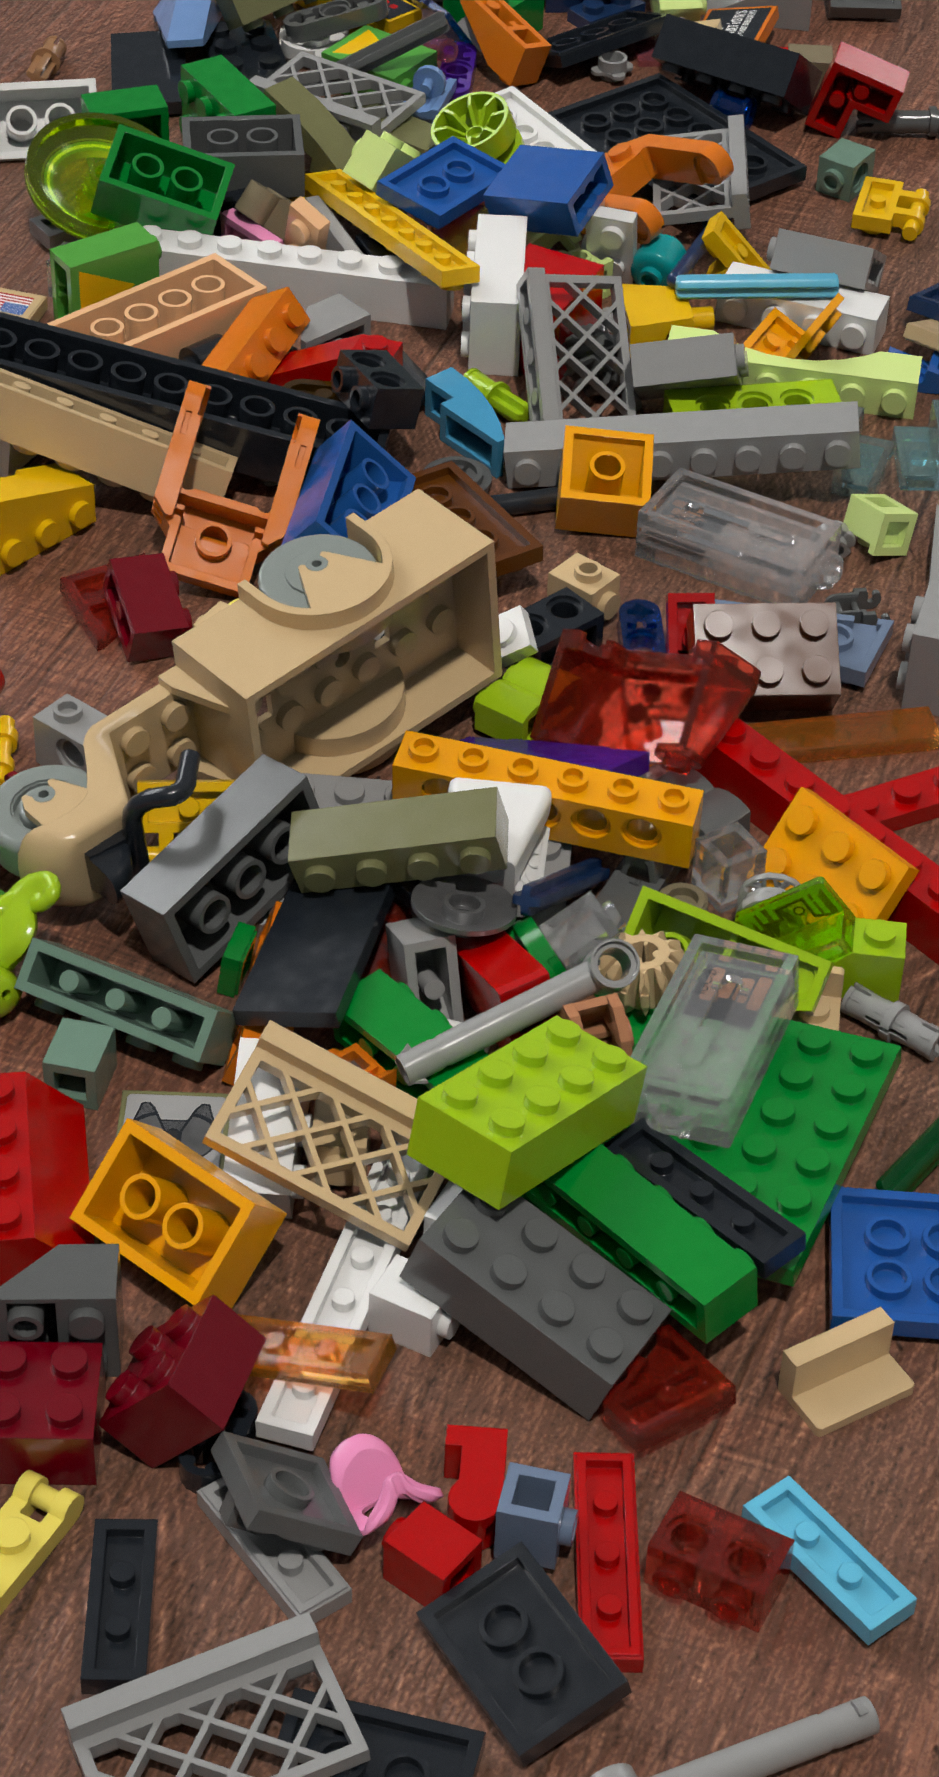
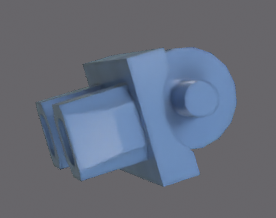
(437, 90)

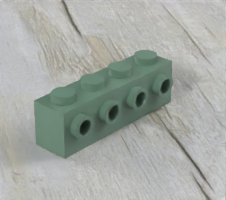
(130, 1002)

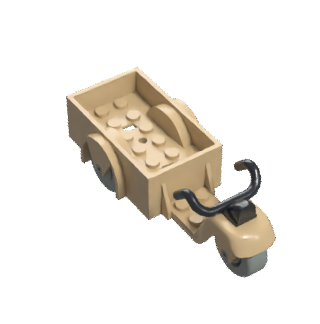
(306, 646)

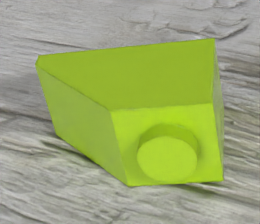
(876, 957)

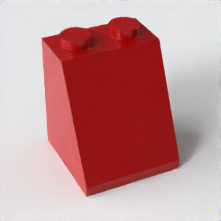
(562, 263)

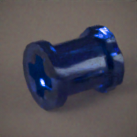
(733, 105)

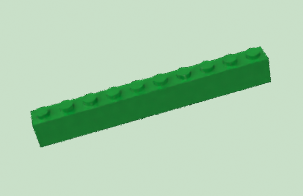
(594, 1196)

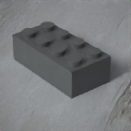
(220, 869)
(536, 1296)

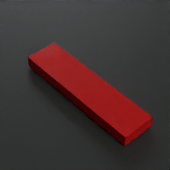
(609, 1555)

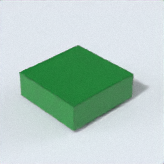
(237, 959)

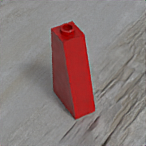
(495, 971)

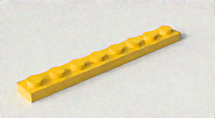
(394, 229)

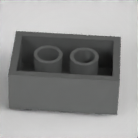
(259, 146)

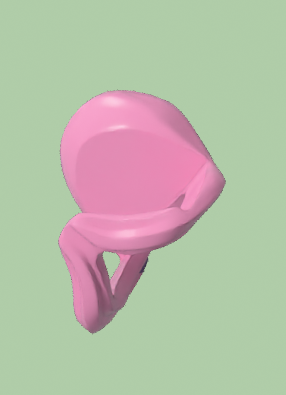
(373, 1477)

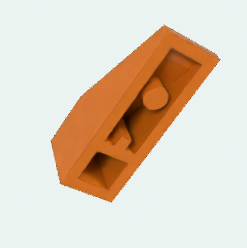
(507, 41)

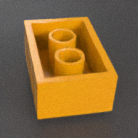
(177, 1215)

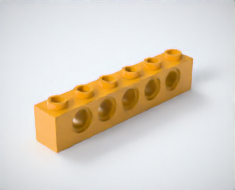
(587, 803)

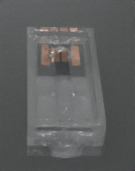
(739, 539)
(714, 1038)

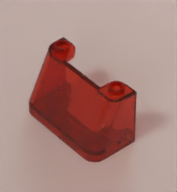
(644, 699)

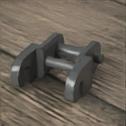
(856, 602)

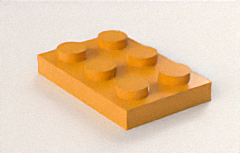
(823, 842)

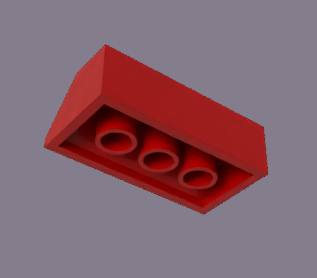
(40, 1171)

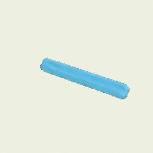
(756, 286)

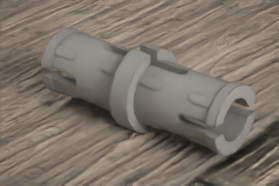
(891, 1020)

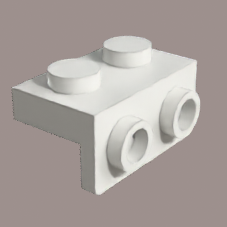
(613, 235)

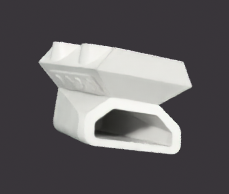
(527, 836)

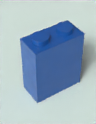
(551, 187)

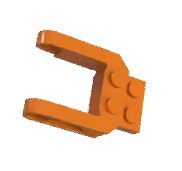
(662, 158)
(215, 538)

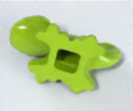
(19, 925)

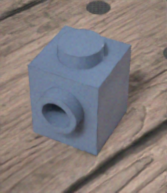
(535, 1512)

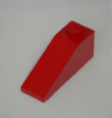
(319, 360)

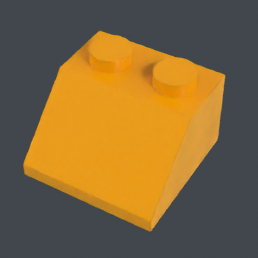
(603, 480)

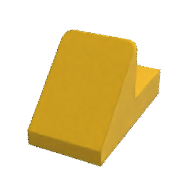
(728, 245)

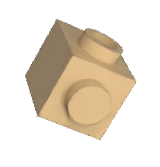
(588, 580)

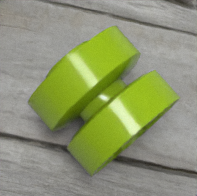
(480, 121)

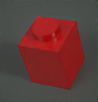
(429, 1554)

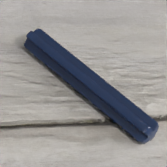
(560, 886)

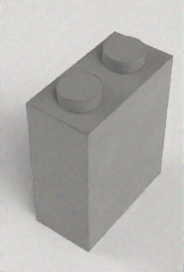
(805, 253)
(687, 364)

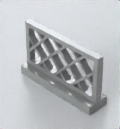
(353, 120)
(731, 193)
(542, 348)
(183, 1693)

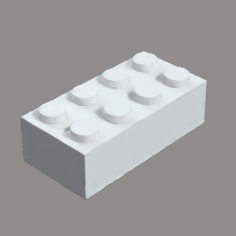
(491, 306)

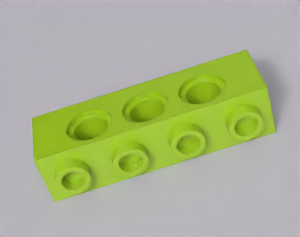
(750, 396)

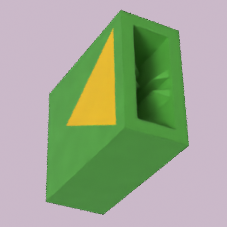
(399, 70)
(102, 267)

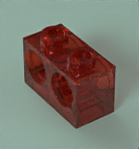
(720, 1557)

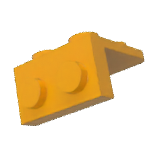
(784, 338)

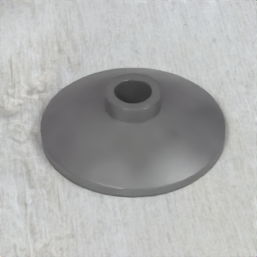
(464, 905)

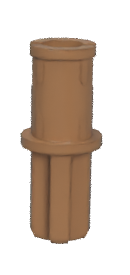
(46, 59)

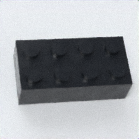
(737, 64)

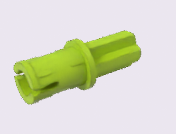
(499, 396)

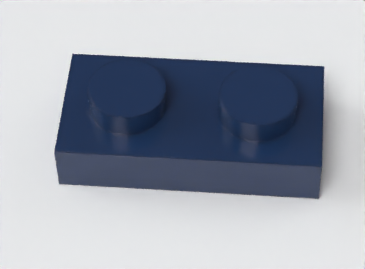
(598, 9)

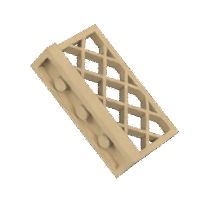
(347, 1091)

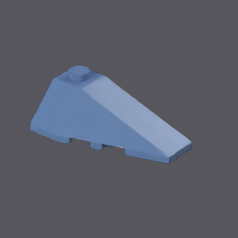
(186, 21)

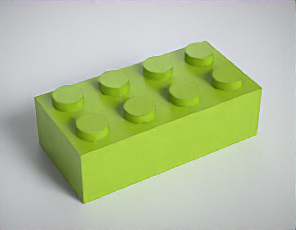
(526, 1111)

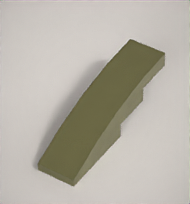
(321, 133)

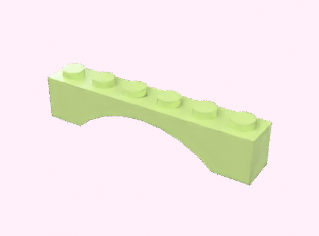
(879, 381)

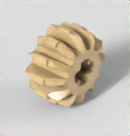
(657, 965)

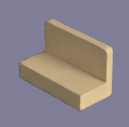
(844, 1373)

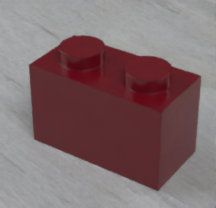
(145, 605)

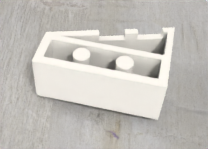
(278, 1122)

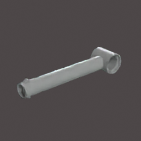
(518, 1013)
(778, 1747)

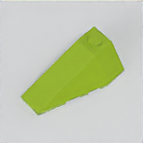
(681, 920)

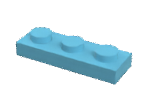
(833, 1561)

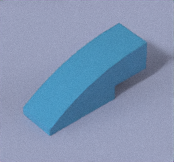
(465, 419)

